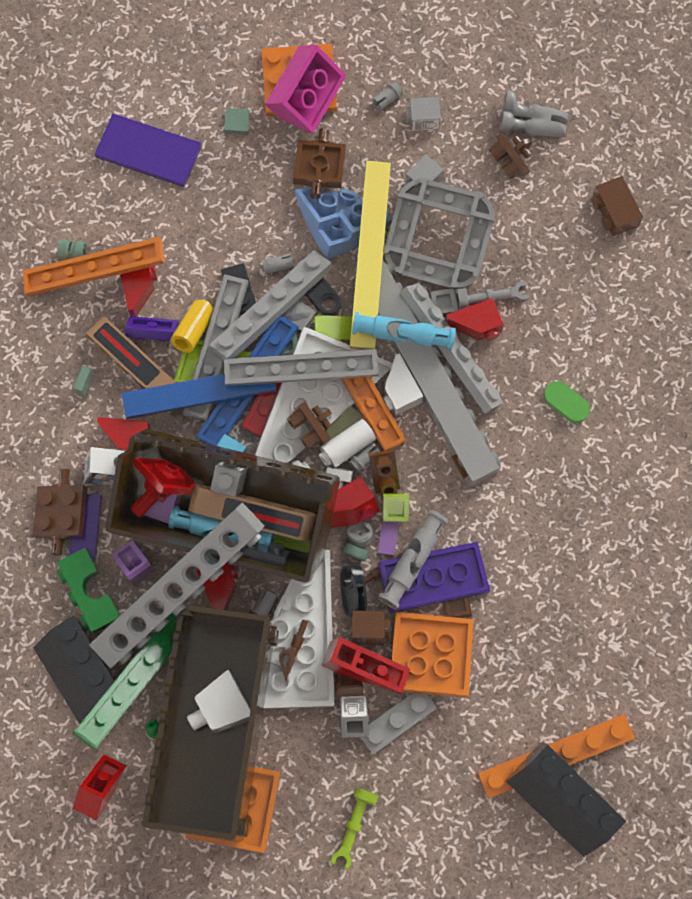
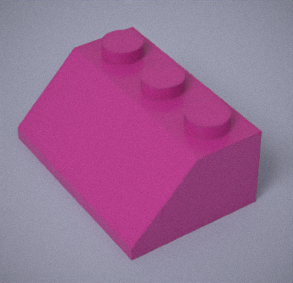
(306, 88)

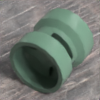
(69, 250)

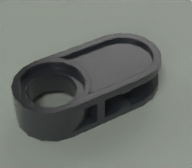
(319, 293)
(353, 589)

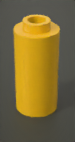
(192, 326)

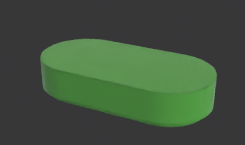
(566, 402)

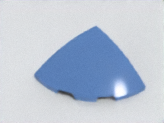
(333, 219)

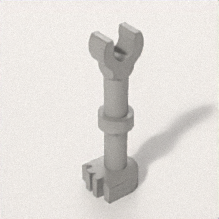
(465, 300)

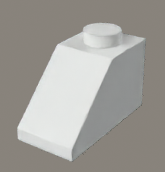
(401, 389)

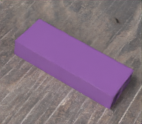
(388, 538)

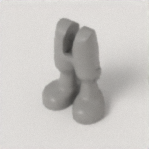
(540, 119)

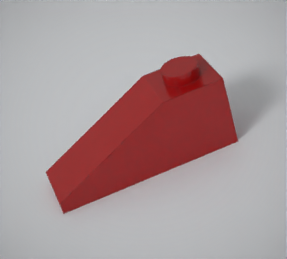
(354, 504)
(364, 665)

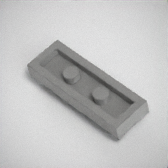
(397, 721)

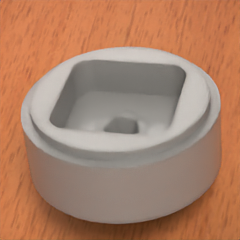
(360, 534)

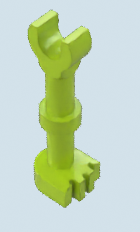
(353, 825)

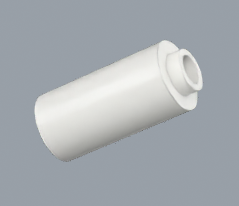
(347, 444)

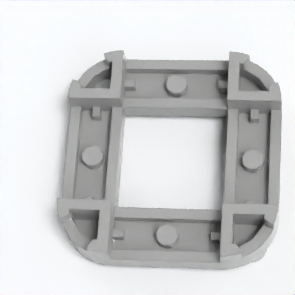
(448, 199)

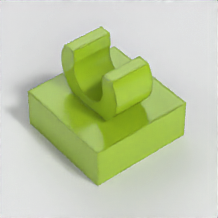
(395, 508)

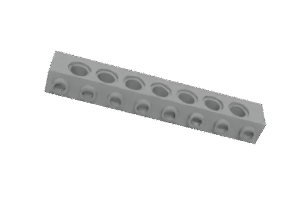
(110, 645)

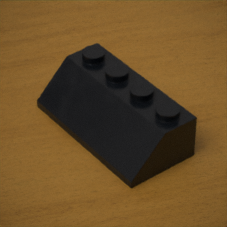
(74, 666)
(565, 800)

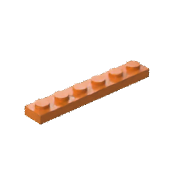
(93, 266)
(570, 749)

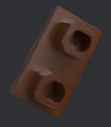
(503, 147)
(304, 415)
(384, 471)

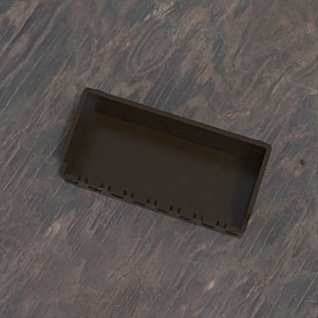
(264, 480)
(201, 776)

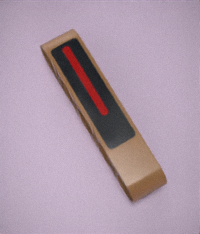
(127, 355)
(275, 517)

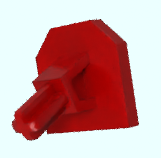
(161, 481)

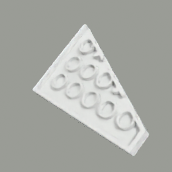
(278, 438)
(308, 682)

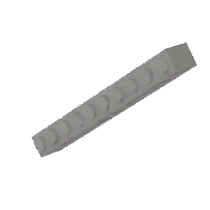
(438, 392)

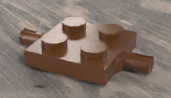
(319, 163)
(60, 511)

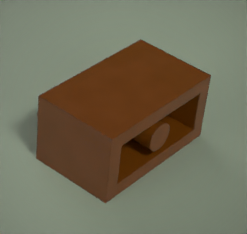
(616, 206)
(370, 627)

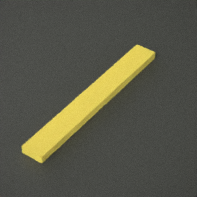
(370, 248)

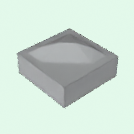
(300, 315)

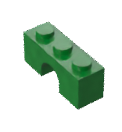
(77, 571)

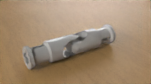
(411, 562)

